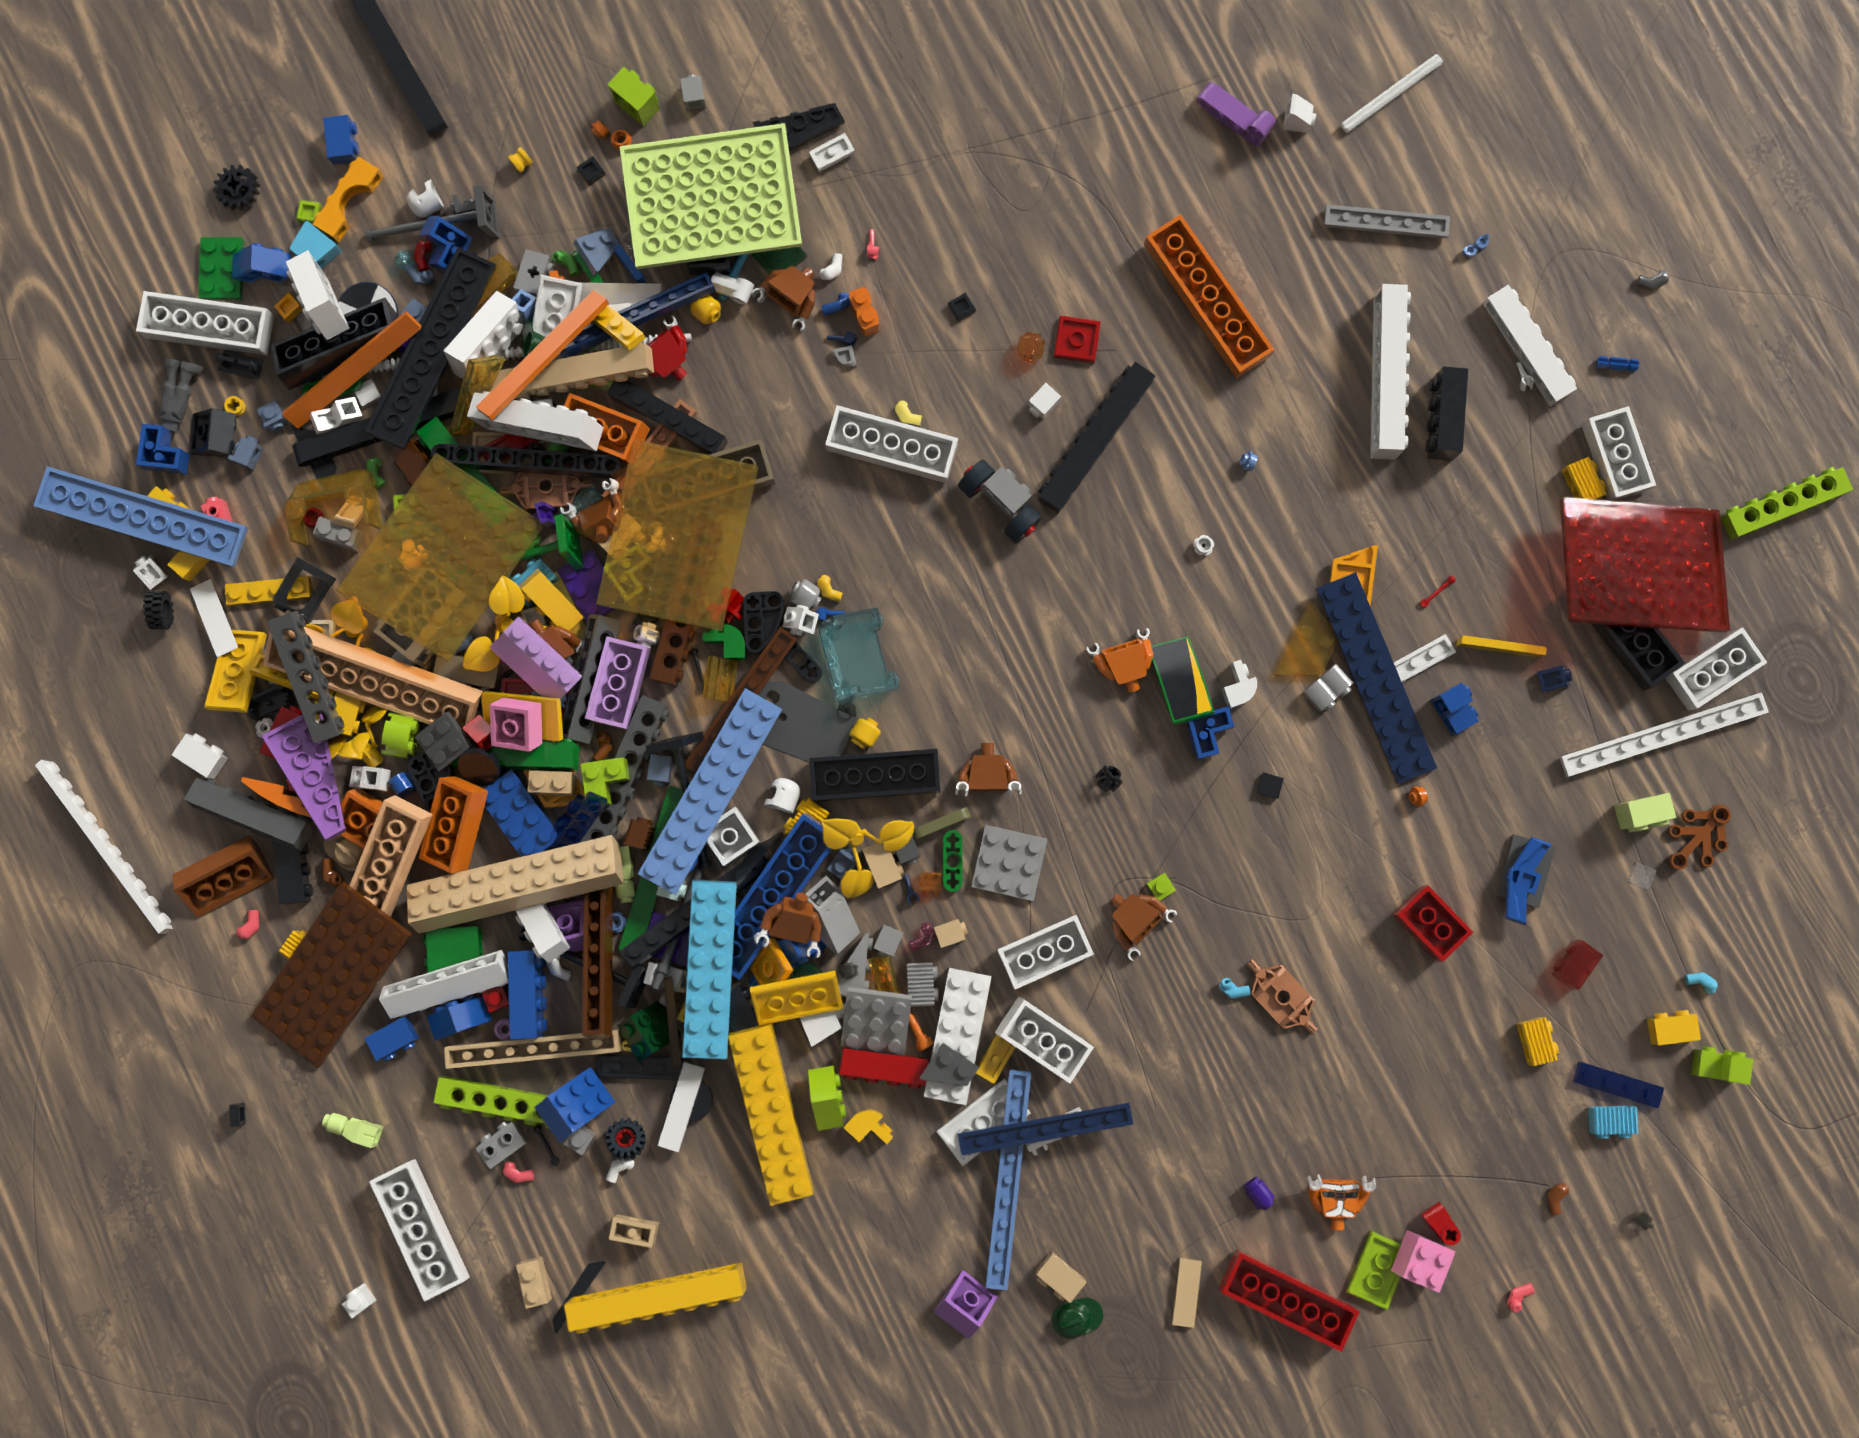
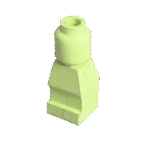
(627, 890)
(354, 1129)

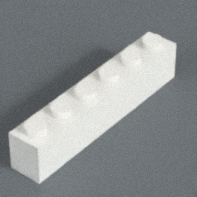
(1529, 345)
(445, 984)

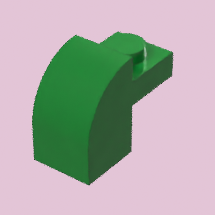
(733, 642)

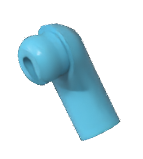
(1232, 990)

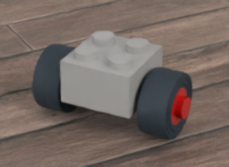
(1005, 494)

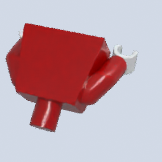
(669, 352)

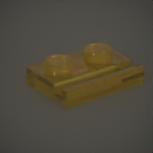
(719, 678)

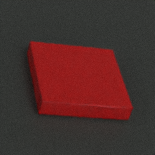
(1077, 339)

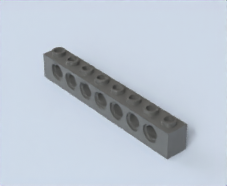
(645, 708)

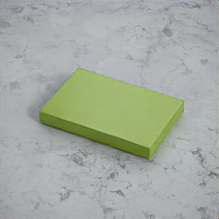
(1373, 1274)

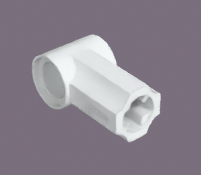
(736, 289)

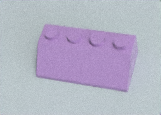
(535, 660)
(618, 683)

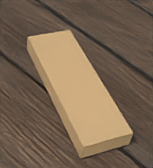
(1186, 1292)

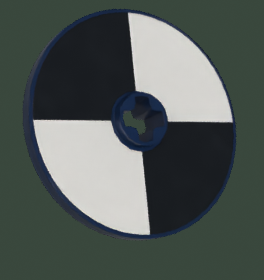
(364, 294)

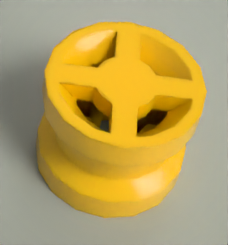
(520, 160)

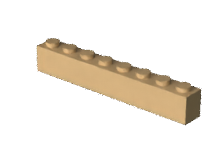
(587, 369)
(529, 1049)

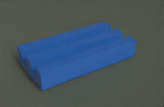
(629, 265)

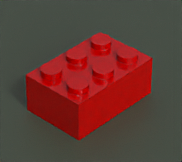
(1432, 923)

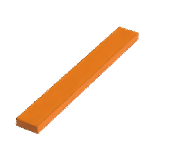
(542, 355)
(352, 369)

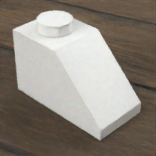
(1298, 115)

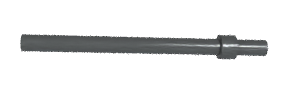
(663, 968)

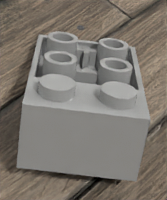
(836, 919)

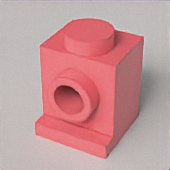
(220, 505)

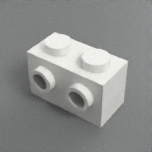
(200, 756)

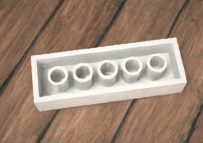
(205, 323)
(541, 422)
(891, 444)
(959, 1026)
(419, 1229)

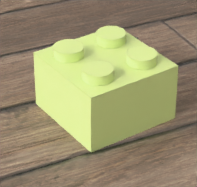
(1650, 810)

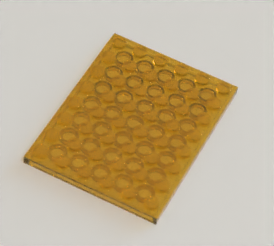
(677, 535)
(440, 557)

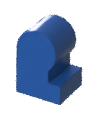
(402, 785)

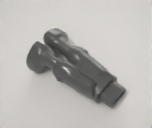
(174, 396)

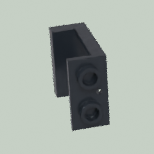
(309, 610)

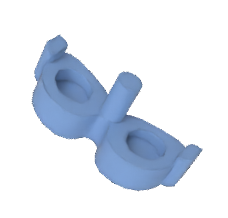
(1480, 244)

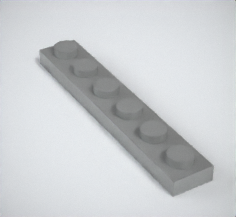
(1386, 221)

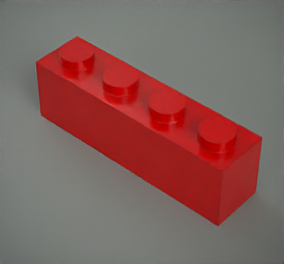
(883, 1066)

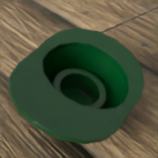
(530, 338)
(1077, 1317)

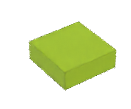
(307, 211)

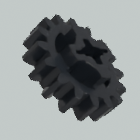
(241, 193)

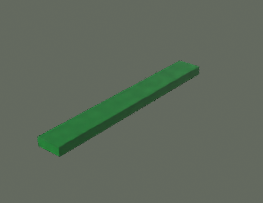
(646, 896)

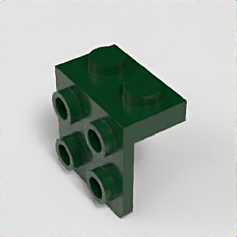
(646, 1030)

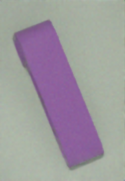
(1236, 115)

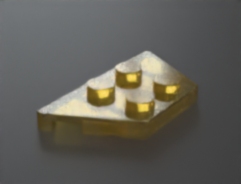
(1309, 646)

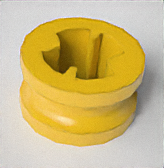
(229, 402)

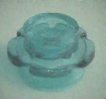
(403, 258)

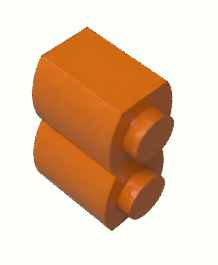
(862, 308)

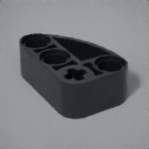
(769, 617)
(428, 772)

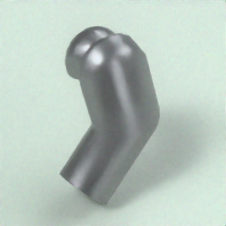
(1655, 282)

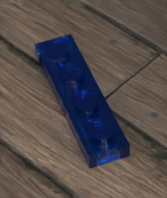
(1618, 1084)

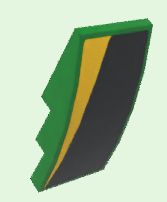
(1181, 681)

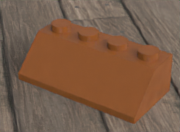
(222, 876)

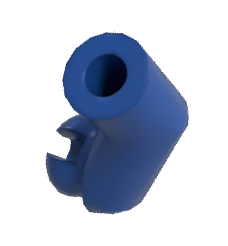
(836, 306)

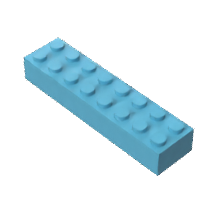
(709, 969)

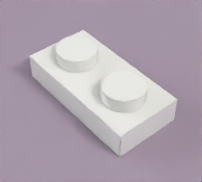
(831, 152)

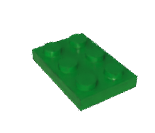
(217, 267)

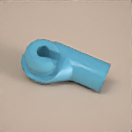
(1702, 978)

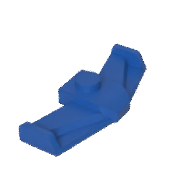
(1523, 880)

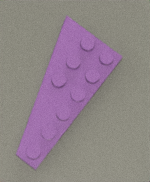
(310, 773)

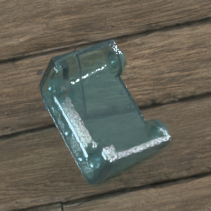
(856, 656)

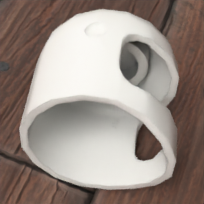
(426, 203)
(785, 797)

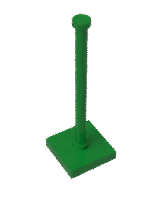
(567, 544)

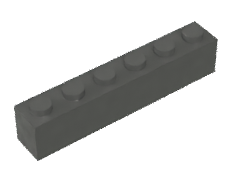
(249, 814)

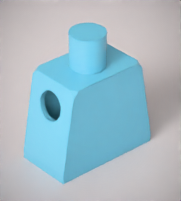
(317, 243)

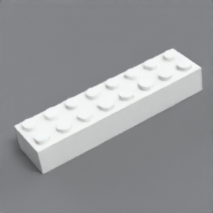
(1389, 371)

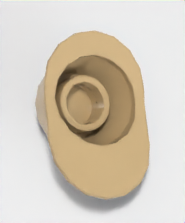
(343, 852)

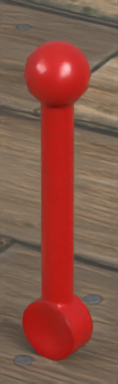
(1425, 602)

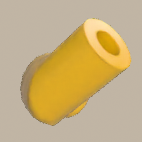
(826, 589)

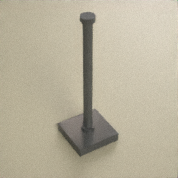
(484, 213)

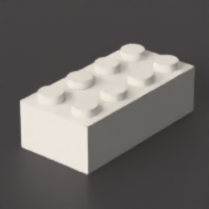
(316, 295)
(486, 333)
(1618, 454)
(1716, 669)
(1045, 952)
(1044, 1039)

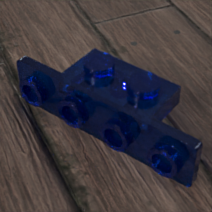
(578, 819)

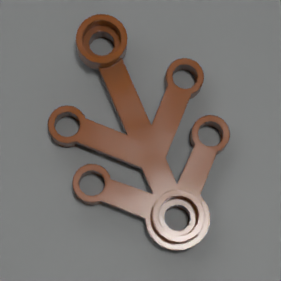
(1701, 835)

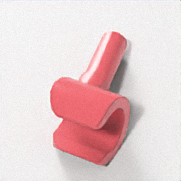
(872, 251)

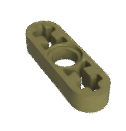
(941, 823)

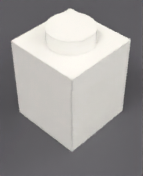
(1044, 401)

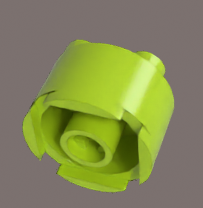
(400, 736)

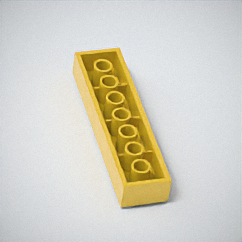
(771, 1114)
(655, 1297)

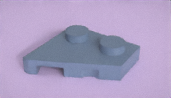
(596, 249)

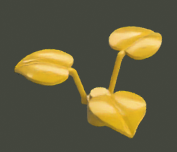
(503, 599)
(350, 618)
(359, 747)
(840, 831)

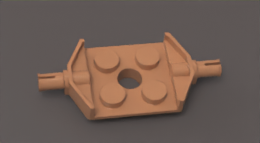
(528, 489)
(1265, 989)

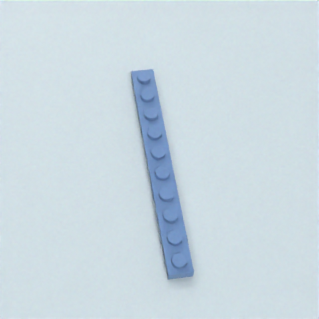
(1007, 1185)

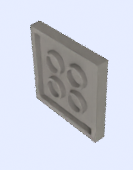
(1009, 862)
(876, 1021)

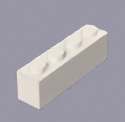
(542, 931)

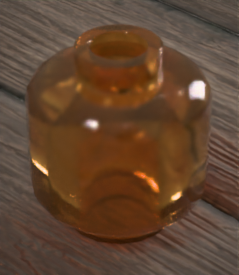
(1030, 347)

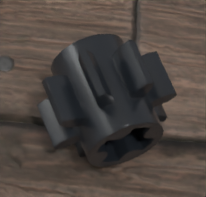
(1109, 778)

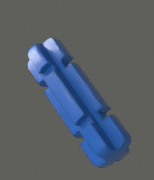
(1617, 363)

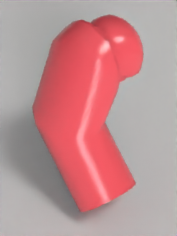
(250, 927)
(515, 1175)
(1516, 1296)

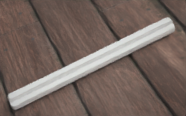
(1391, 93)

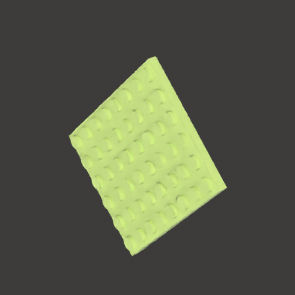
(710, 196)

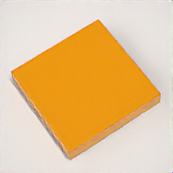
(771, 964)

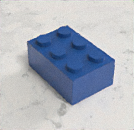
(575, 1104)

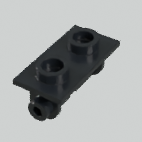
(239, 364)

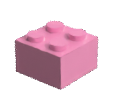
(516, 724)
(1423, 1261)

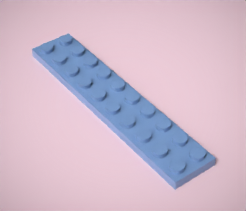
(140, 516)
(710, 792)

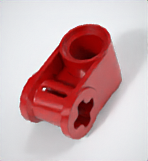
(1440, 1222)

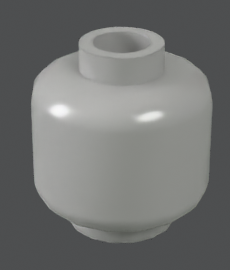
(805, 594)

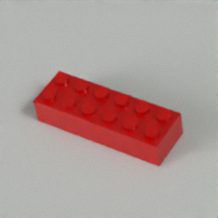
(1289, 1300)

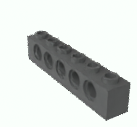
(586, 666)
(295, 671)

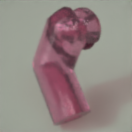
(925, 936)

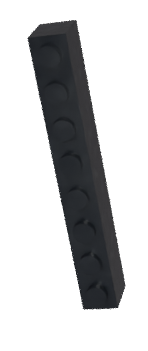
(1096, 437)

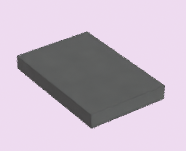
(1515, 848)

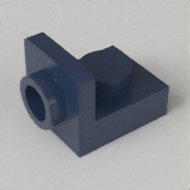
(1555, 678)

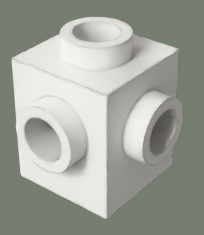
(800, 620)

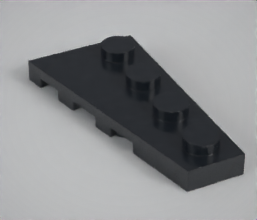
(807, 125)

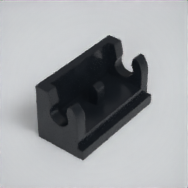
(269, 702)

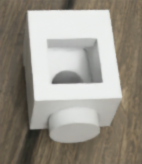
(358, 1300)

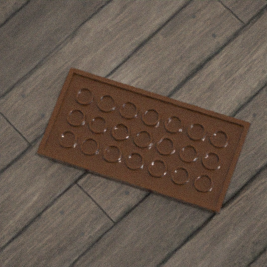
(331, 974)

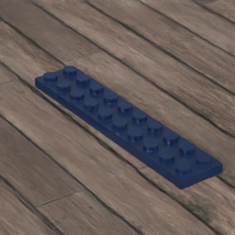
(1376, 678)

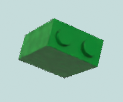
(452, 946)

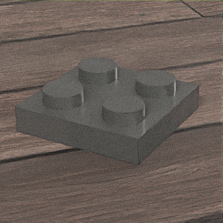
(443, 741)

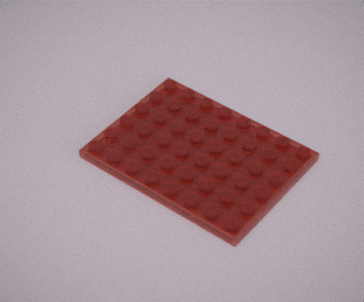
(1644, 565)

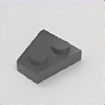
(949, 1067)

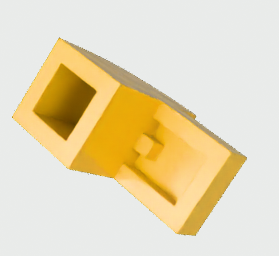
(865, 1121)

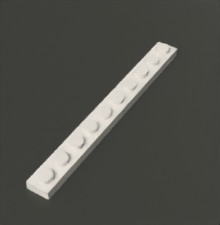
(1664, 734)
(109, 852)

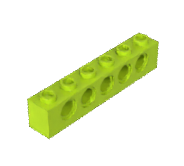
(1836, 484)
(446, 1098)

